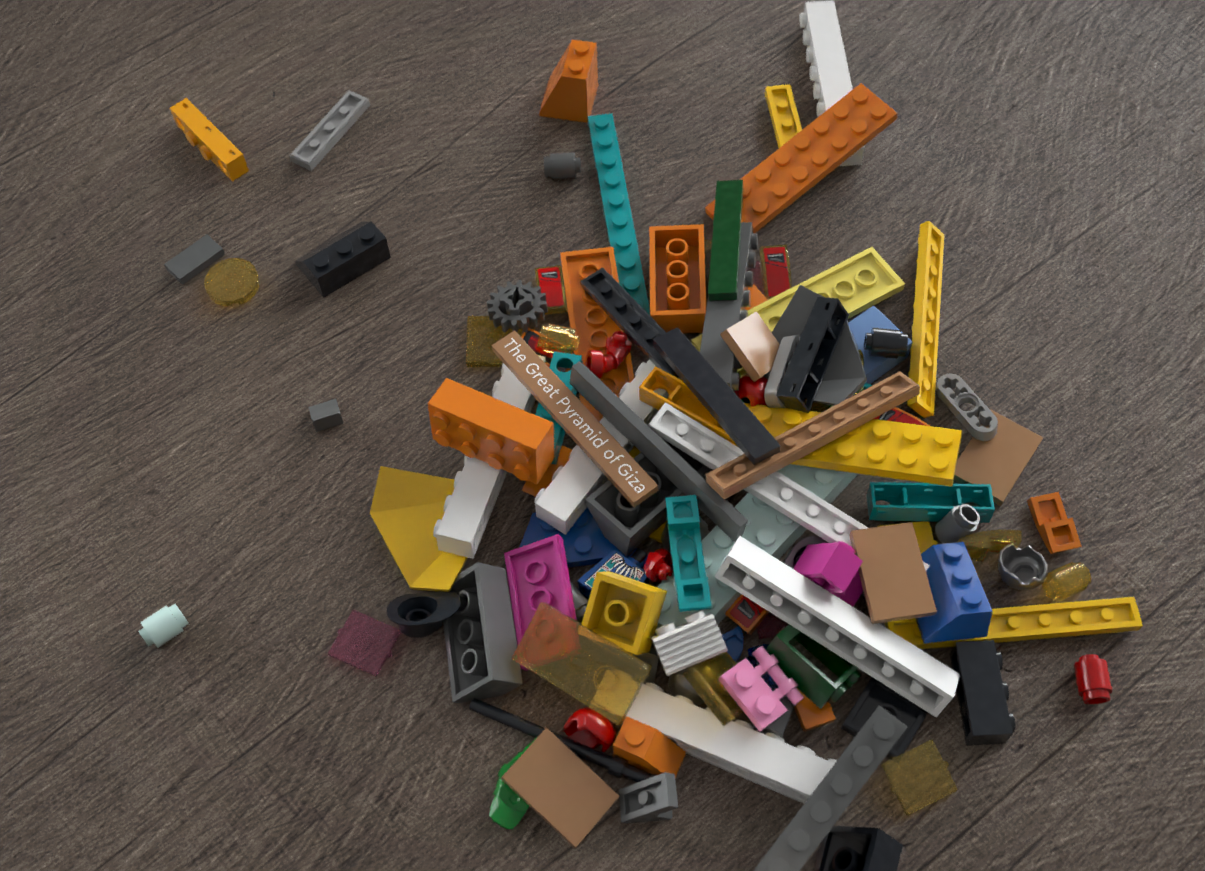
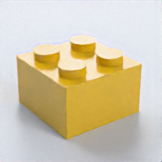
(624, 611)

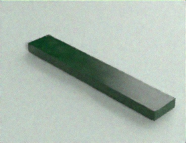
(726, 241)

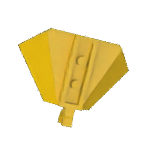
(405, 515)

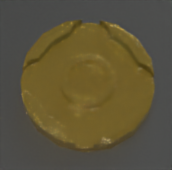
(232, 282)

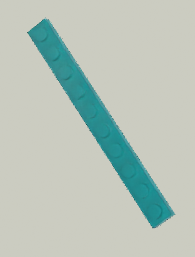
(617, 207)

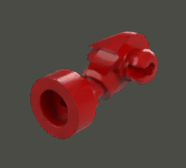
(616, 351)
(658, 565)

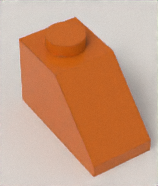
(647, 748)

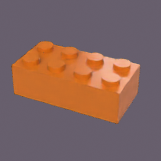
(678, 277)
(491, 431)

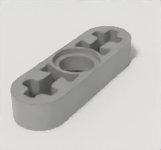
(784, 354)
(967, 418)

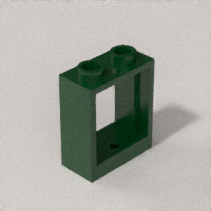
(808, 677)

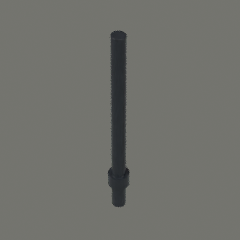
(616, 765)

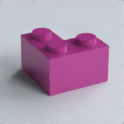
(833, 568)

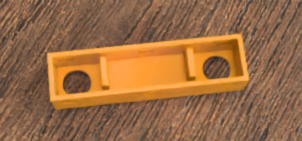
(212, 143)
(680, 398)

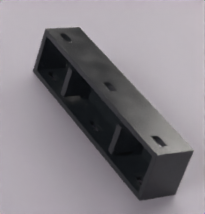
(814, 344)

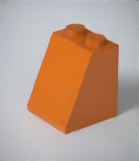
(572, 84)

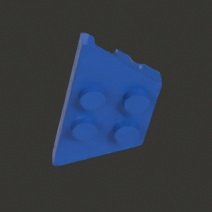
(582, 543)

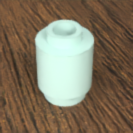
(163, 625)

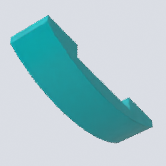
(687, 553)

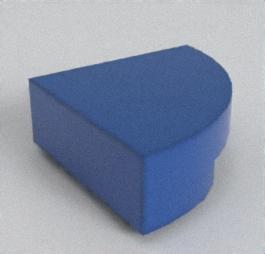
(734, 643)

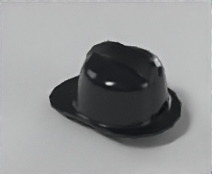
(422, 613)

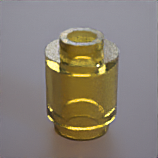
(558, 339)
(1066, 581)

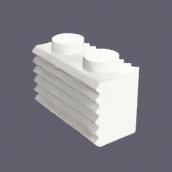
(689, 642)

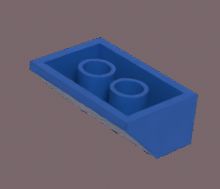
(957, 595)

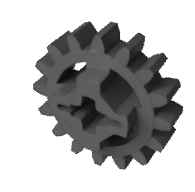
(517, 306)

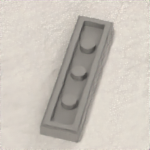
(329, 130)

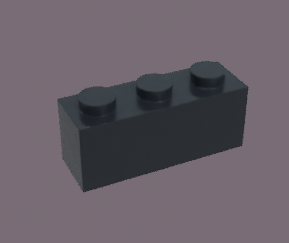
(982, 693)

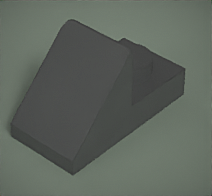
(649, 799)

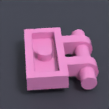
(753, 693)

